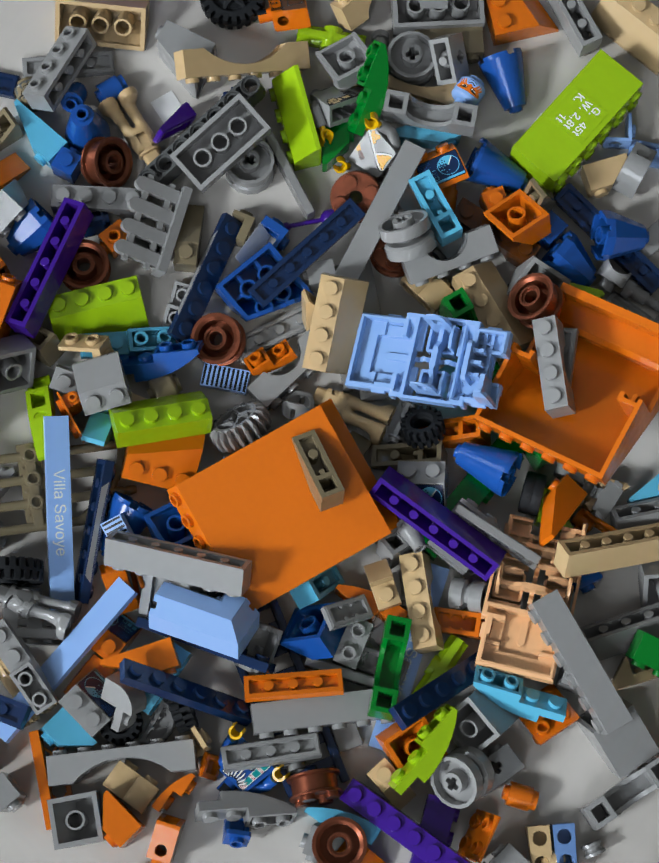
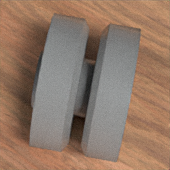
(411, 58)
(253, 171)
(407, 235)
(462, 777)

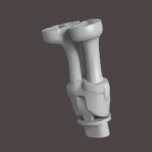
(28, 604)

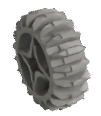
(240, 426)

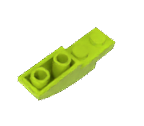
(39, 404)
(434, 743)

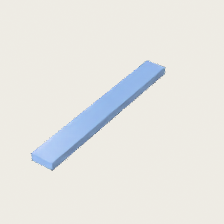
(79, 642)

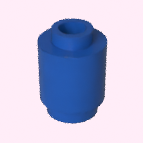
(110, 88)
(74, 96)

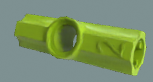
(323, 37)
(444, 661)

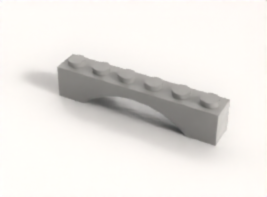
(73, 767)

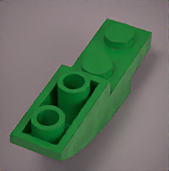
(375, 82)

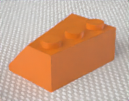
(516, 20)
(163, 462)

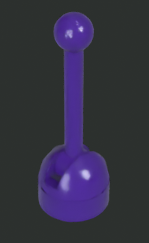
(324, 216)

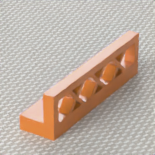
(293, 685)
(39, 757)

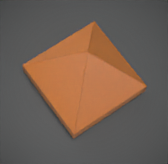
(209, 766)

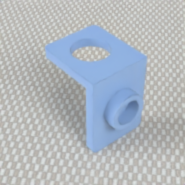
(624, 143)

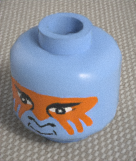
(468, 90)

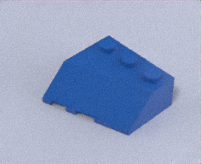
(235, 286)

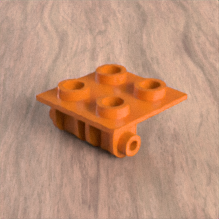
(70, 405)
(547, 728)
(478, 836)

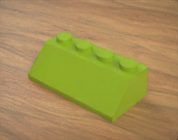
(296, 119)
(99, 308)
(161, 419)

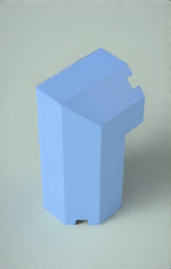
(207, 621)

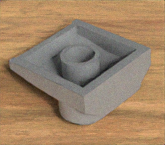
(344, 60)

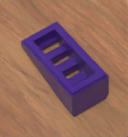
(176, 123)

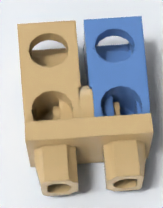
(562, 843)

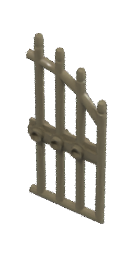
(33, 485)

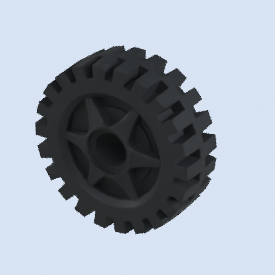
(232, 12)
(21, 571)

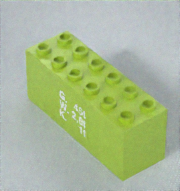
(577, 122)

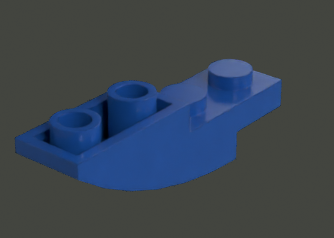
(164, 360)

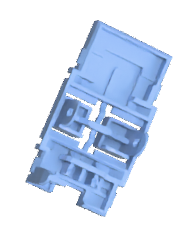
(388, 351)

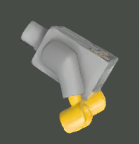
(331, 108)

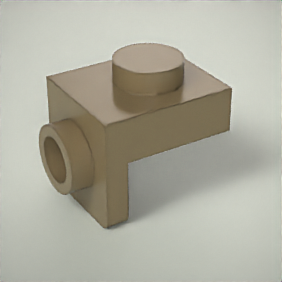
(247, 227)

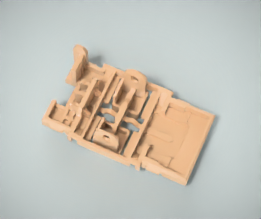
(514, 639)

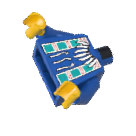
(251, 780)

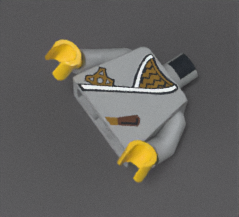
(374, 151)

